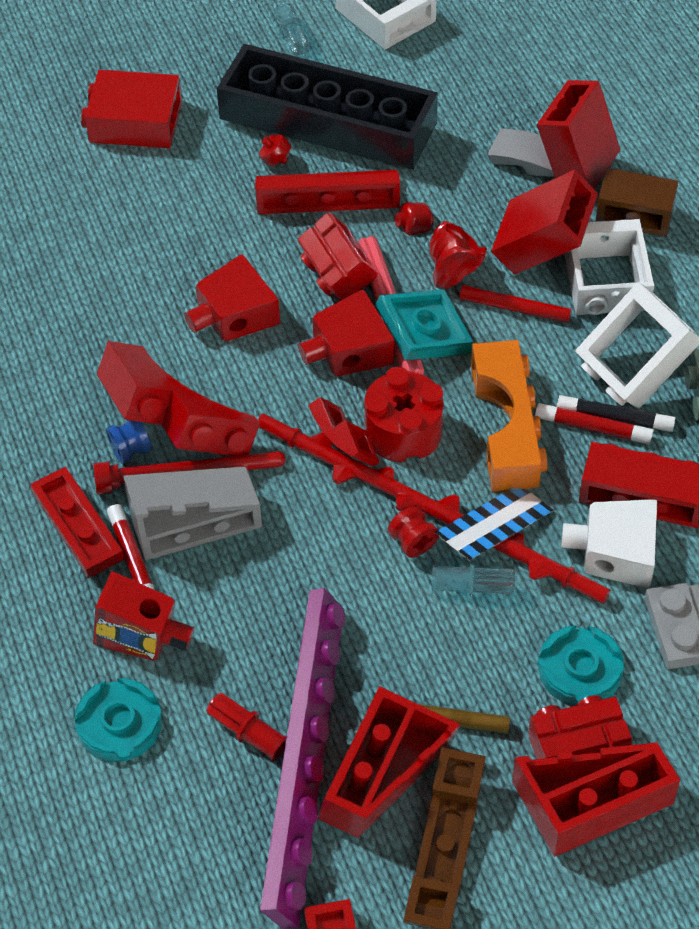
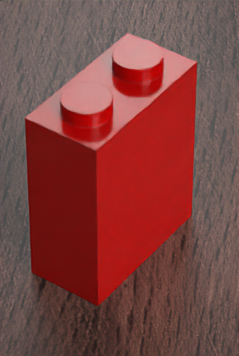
(132, 108)
(579, 132)
(545, 222)

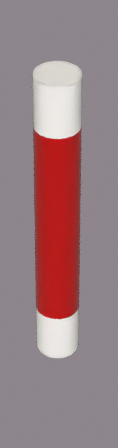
(594, 423)
(128, 545)

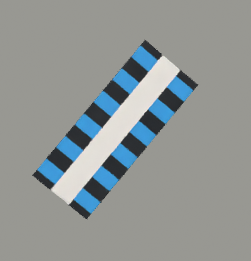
(493, 522)

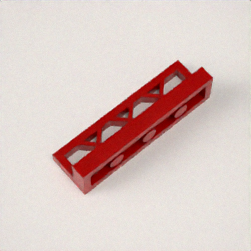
(327, 192)

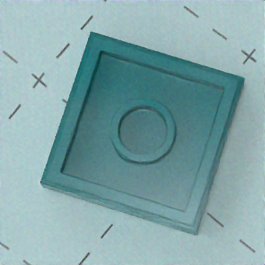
(424, 324)

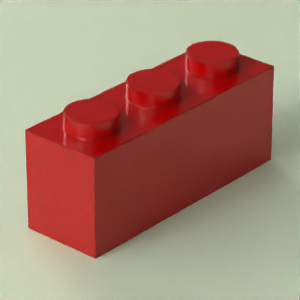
(634, 475)

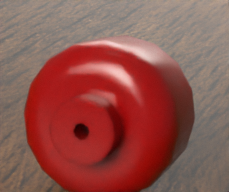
(414, 218)

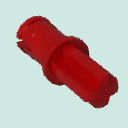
(247, 726)

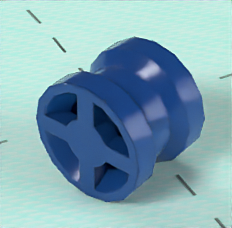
(128, 440)

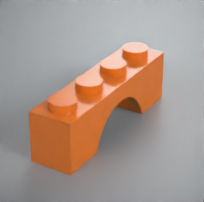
(512, 452)

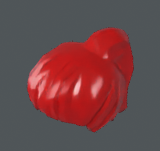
(453, 255)

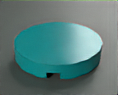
(580, 664)
(118, 720)

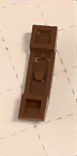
(445, 840)

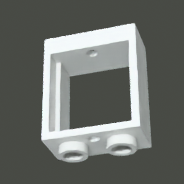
(392, 25)
(621, 239)
(659, 367)

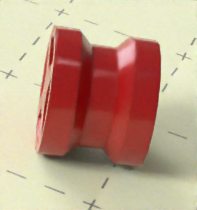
(413, 531)

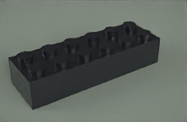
(328, 106)

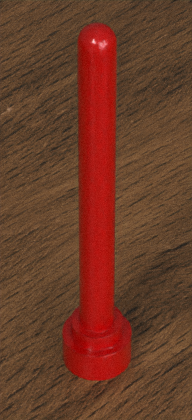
(110, 476)

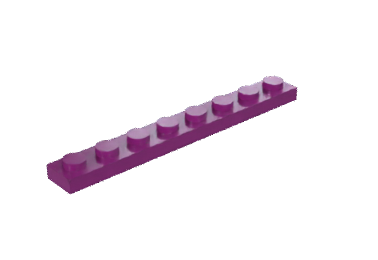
(303, 762)

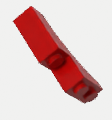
(153, 396)

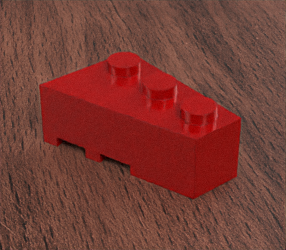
(384, 759)
(594, 793)

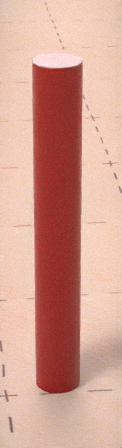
(515, 304)

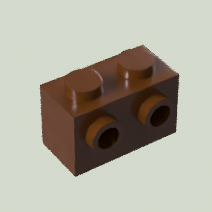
(637, 196)

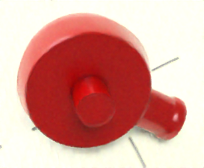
(274, 150)

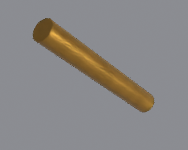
(473, 719)

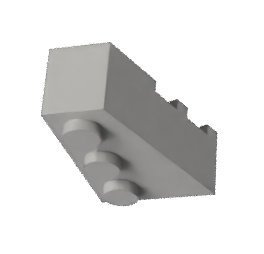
(190, 508)

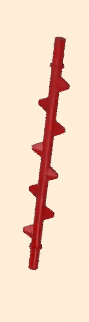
(444, 510)

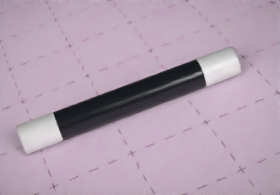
(618, 413)

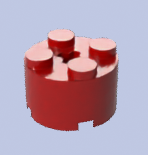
(404, 415)

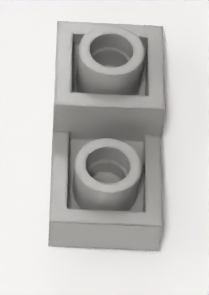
(521, 149)

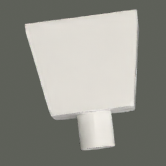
(617, 540)

